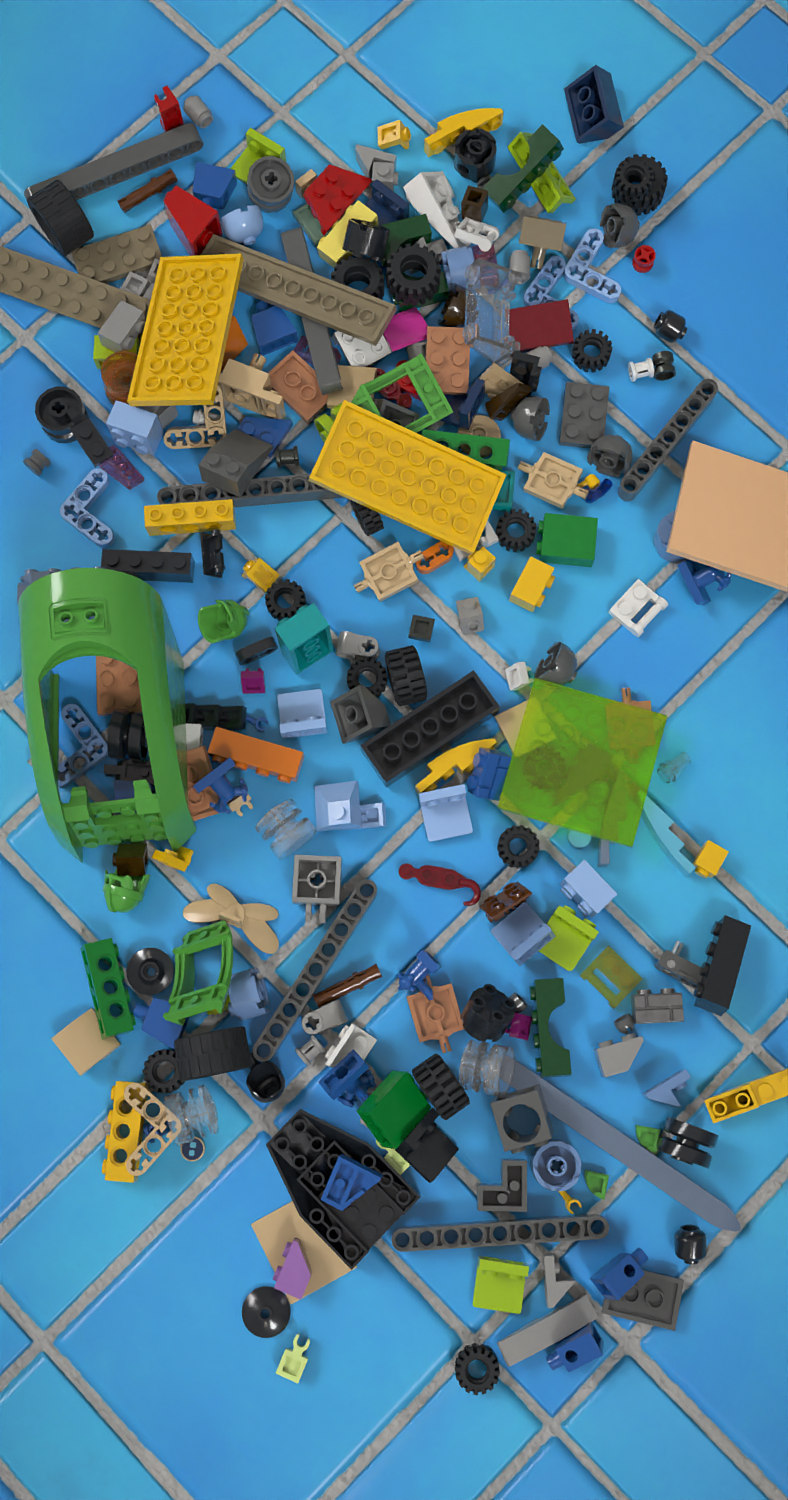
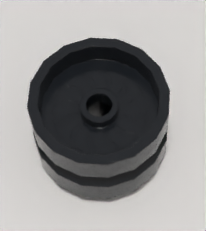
(52, 413)
(127, 735)
(687, 1142)

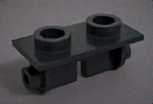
(211, 556)

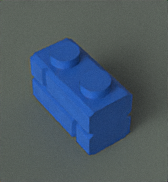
(488, 773)

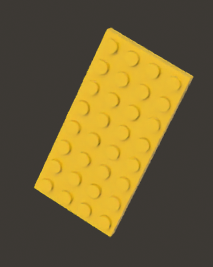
(186, 330)
(407, 477)

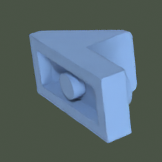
(662, 1091)

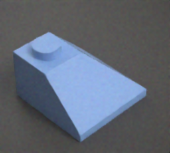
(337, 806)

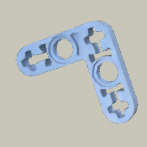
(582, 267)
(80, 508)

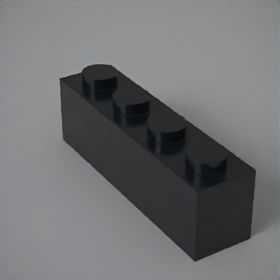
(151, 564)
(722, 965)

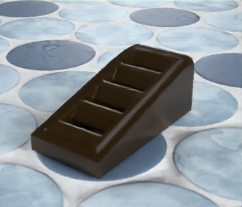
(503, 404)

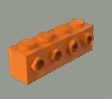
(256, 755)

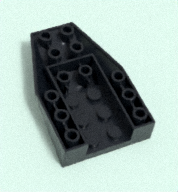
(305, 1158)

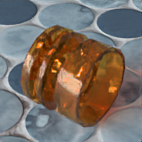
(117, 375)

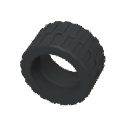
(60, 217)
(212, 1053)

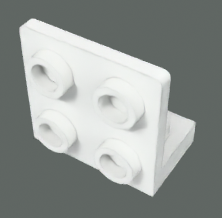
(360, 352)
(351, 1038)

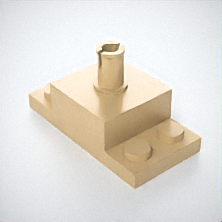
(251, 388)

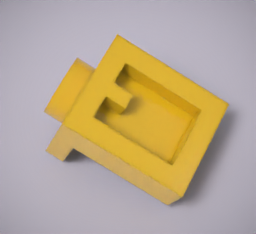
(393, 134)
(260, 573)
(176, 860)

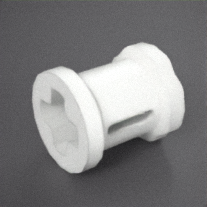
(641, 369)

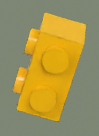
(531, 584)

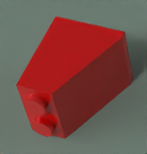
(191, 220)

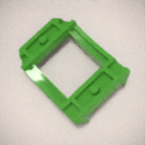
(424, 384)
(183, 999)

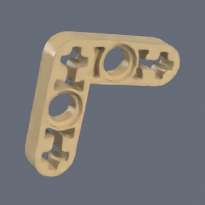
(211, 426)
(158, 1122)

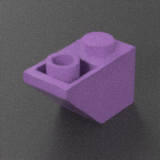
(295, 1272)

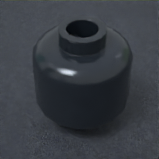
(670, 326)
(690, 1244)

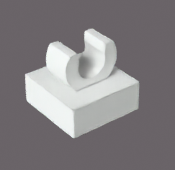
(518, 676)

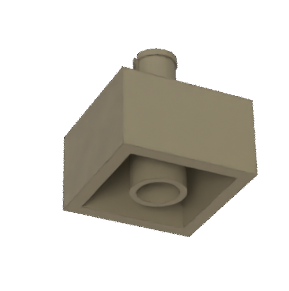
(542, 235)

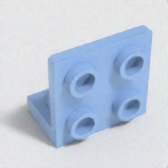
(301, 713)
(445, 813)

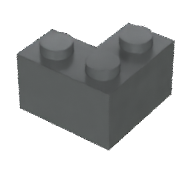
(510, 1193)

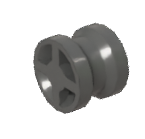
(37, 462)

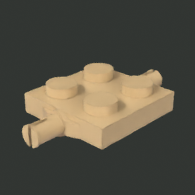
(553, 480)
(389, 571)

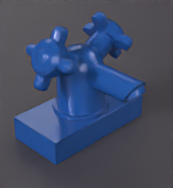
(698, 580)
(221, 786)
(417, 972)
(346, 1077)

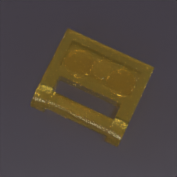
(616, 971)

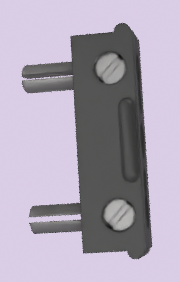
(678, 967)

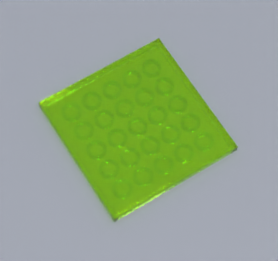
(582, 762)

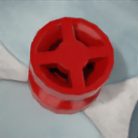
(644, 253)

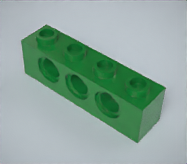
(455, 440)
(108, 1024)

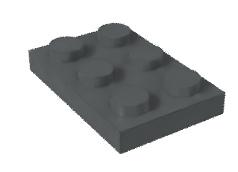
(583, 414)
(650, 1301)

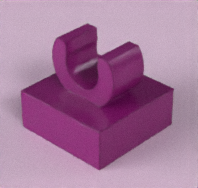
(253, 681)
(520, 1027)

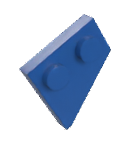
(267, 430)
(348, 1182)

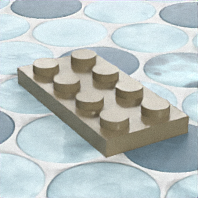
(118, 255)

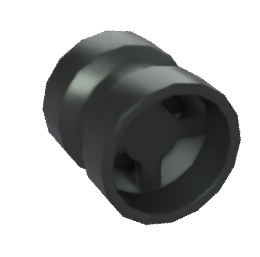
(663, 365)

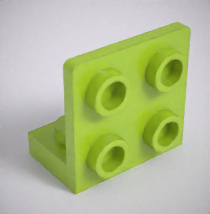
(257, 147)
(499, 1284)

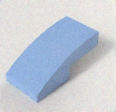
(371, 816)

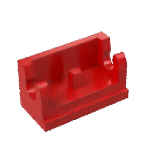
(169, 110)

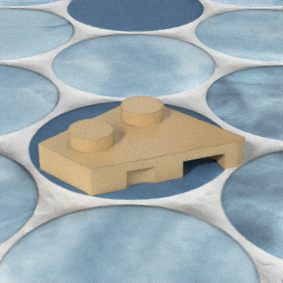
(497, 380)

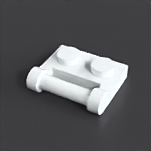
(470, 232)
(632, 602)

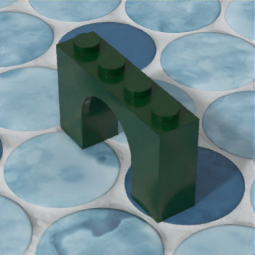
(409, 232)

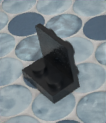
(427, 1148)

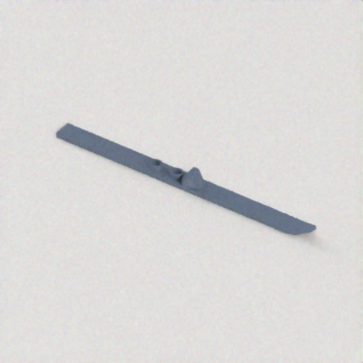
(628, 1152)

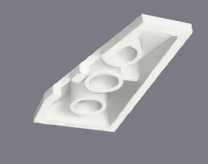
(433, 196)

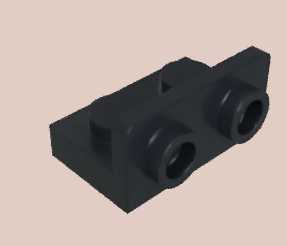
(526, 369)

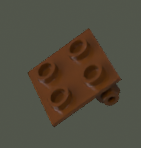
(512, 895)

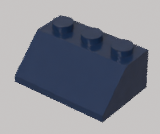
(593, 106)

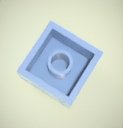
(134, 428)
(587, 889)

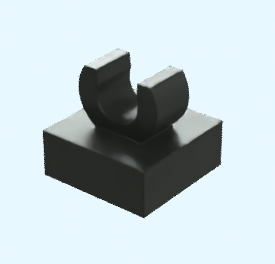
(421, 628)

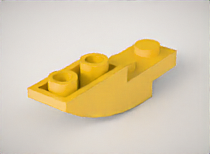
(451, 127)
(444, 765)
(748, 1096)

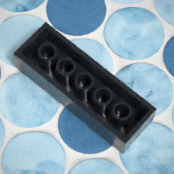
(430, 728)

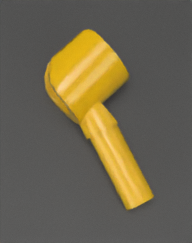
(591, 480)
(568, 1200)

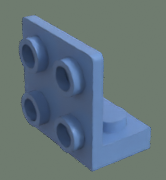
(522, 933)

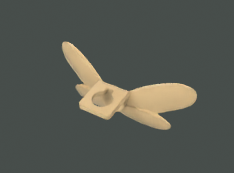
(247, 917)

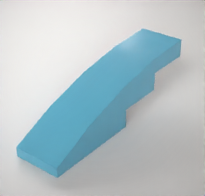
(658, 825)

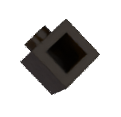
(474, 203)
(131, 859)

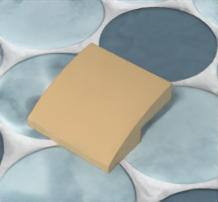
(351, 379)
(510, 723)
(83, 1042)

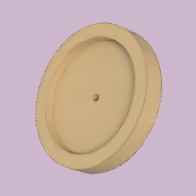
(481, 426)

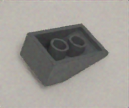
(234, 462)

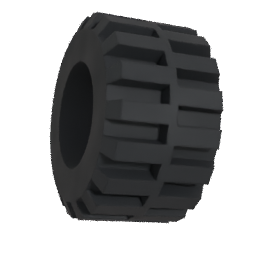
(657, 190)
(413, 258)
(360, 270)
(406, 675)
(440, 1086)

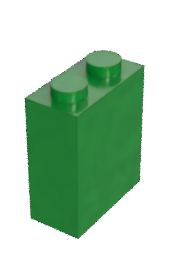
(567, 539)
(394, 1109)

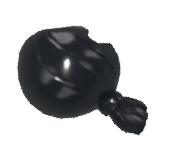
(265, 1081)

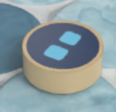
(193, 1150)

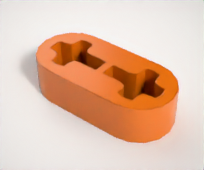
(438, 561)

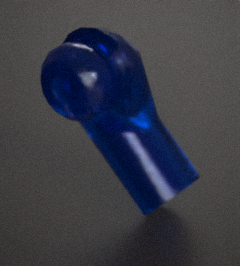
(599, 492)

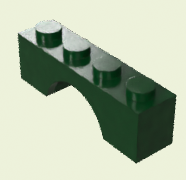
(506, 189)
(553, 1059)

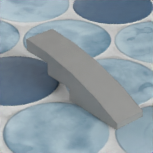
(547, 1330)

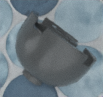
(619, 225)
(530, 416)
(610, 455)
(558, 666)

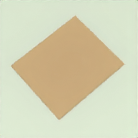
(285, 1225)

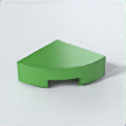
(648, 1137)
(596, 1183)

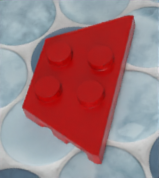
(333, 194)

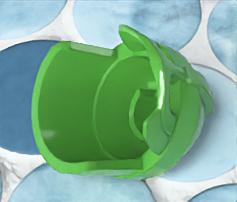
(222, 620)
(124, 892)

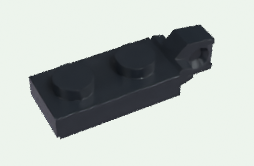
(88, 438)
(130, 771)

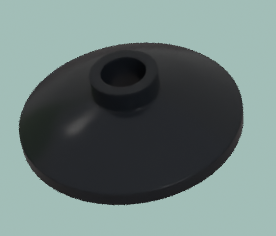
(138, 971)
(278, 1306)

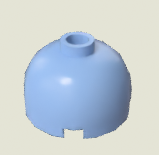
(243, 225)

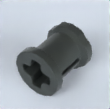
(287, 456)

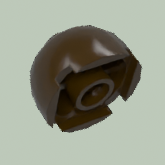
(454, 309)

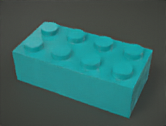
(304, 638)

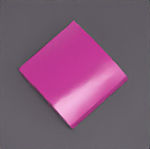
(405, 329)

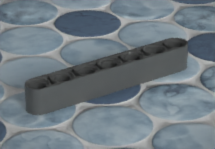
(674, 432)

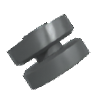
(274, 172)

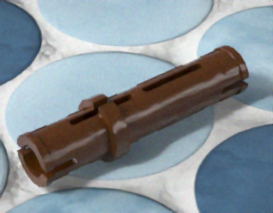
(153, 187)
(352, 983)

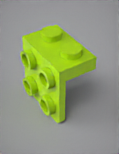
(571, 937)

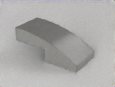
(136, 283)

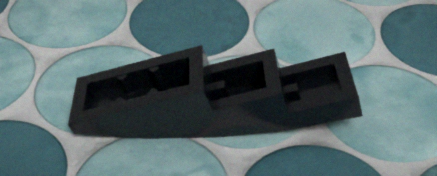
(216, 716)

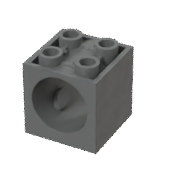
(511, 1139)

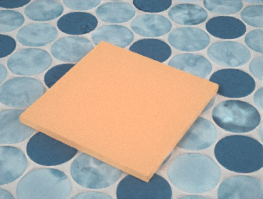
(733, 516)

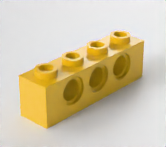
(190, 517)
(112, 1167)

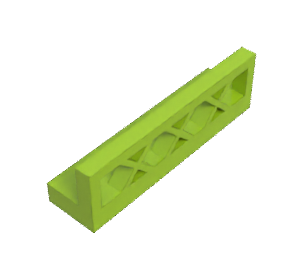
(550, 186)

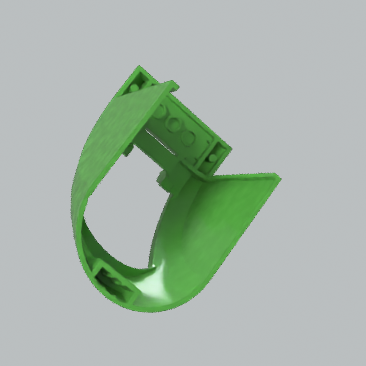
(132, 629)

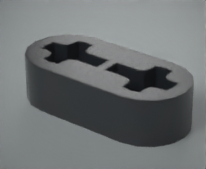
(256, 650)

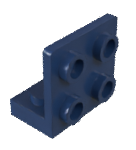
(387, 204)
(465, 406)

